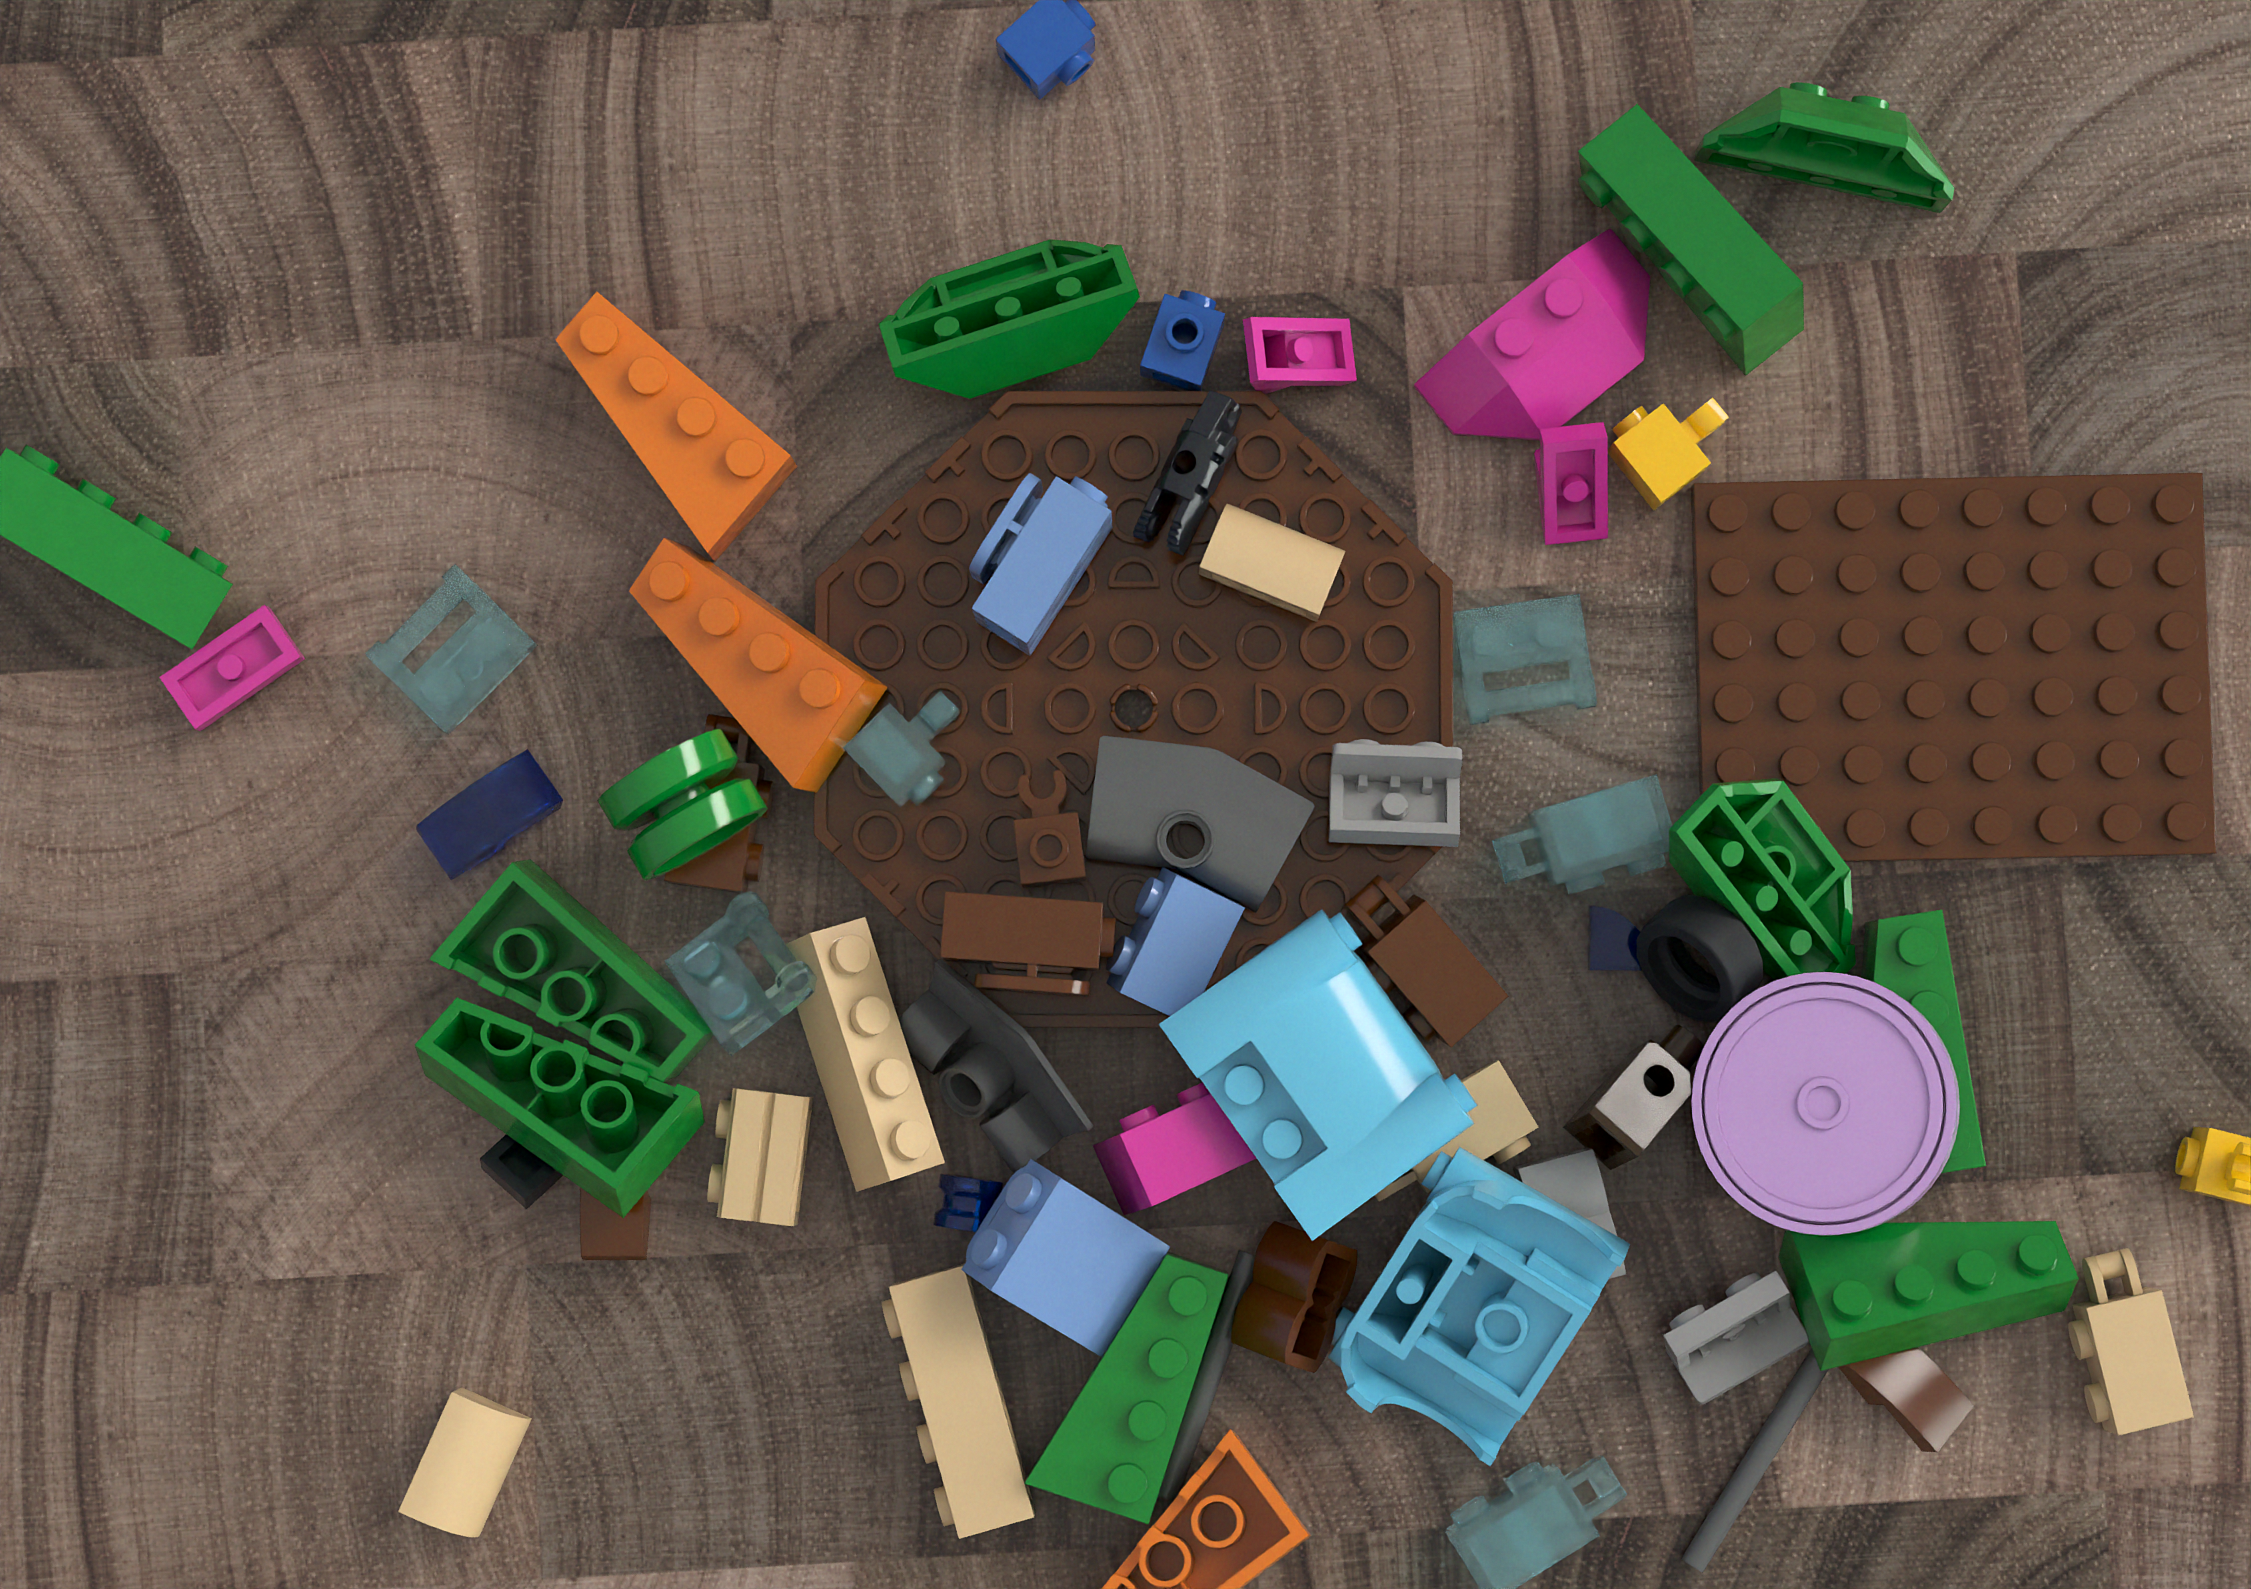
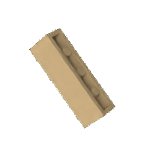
(864, 1058)
(960, 1400)

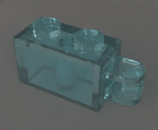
(1593, 836)
(1531, 1522)

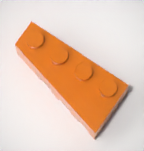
(688, 437)
(765, 668)
(1217, 1530)

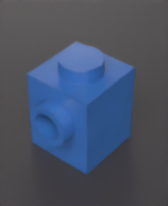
(1049, 45)
(1183, 341)

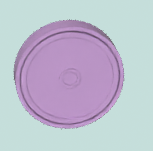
(1825, 1103)

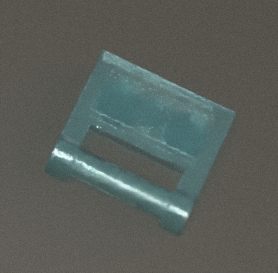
(1521, 638)
(466, 664)
(726, 988)

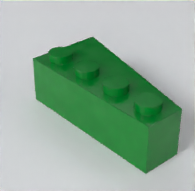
(1694, 238)
(106, 551)
(1915, 962)
(572, 971)
(578, 1113)
(1922, 1283)
(1130, 1409)

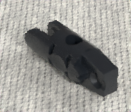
(1191, 472)

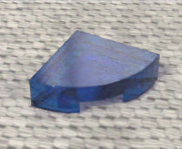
(1611, 941)

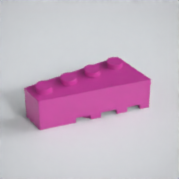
(1170, 1151)

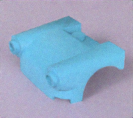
(1319, 1072)
(1475, 1303)

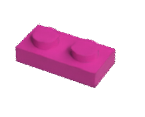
(232, 668)

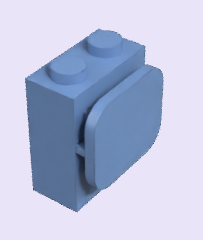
(1037, 557)
(1063, 1256)

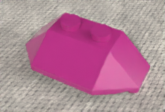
(1546, 347)

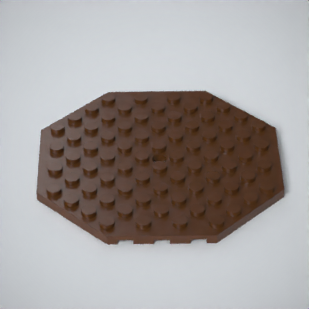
(1139, 620)

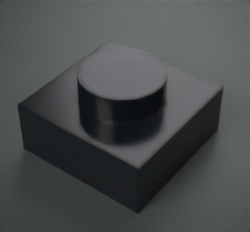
(518, 1171)

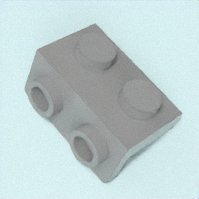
(1395, 794)
(1735, 1337)

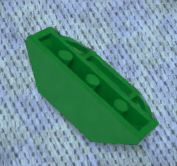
(1831, 146)
(1010, 317)
(1772, 870)

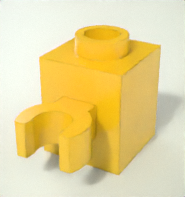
(1661, 452)
(2216, 1165)

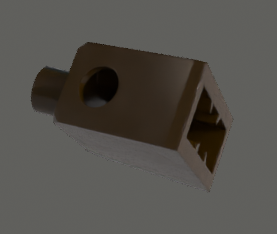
(1622, 1113)

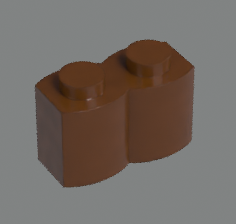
(1294, 1297)

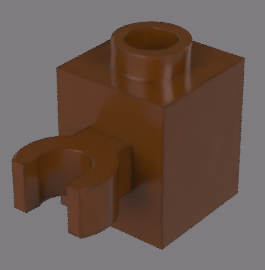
(1048, 842)

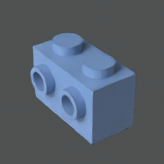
(1172, 943)

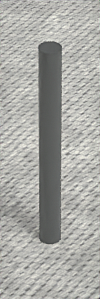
(1207, 1378)
(1754, 1463)

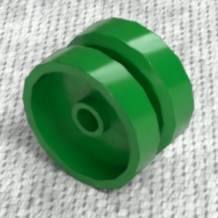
(679, 797)

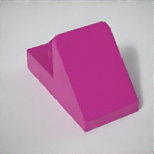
(1298, 352)
(1573, 483)

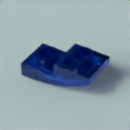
(488, 814)

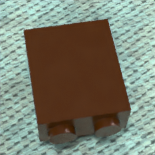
(1027, 940)

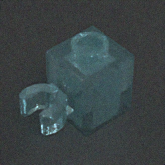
(900, 753)

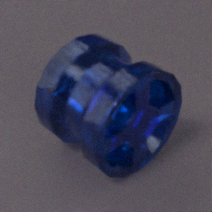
(965, 1201)

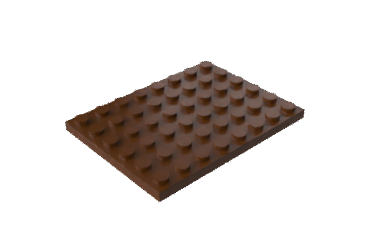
(1962, 661)

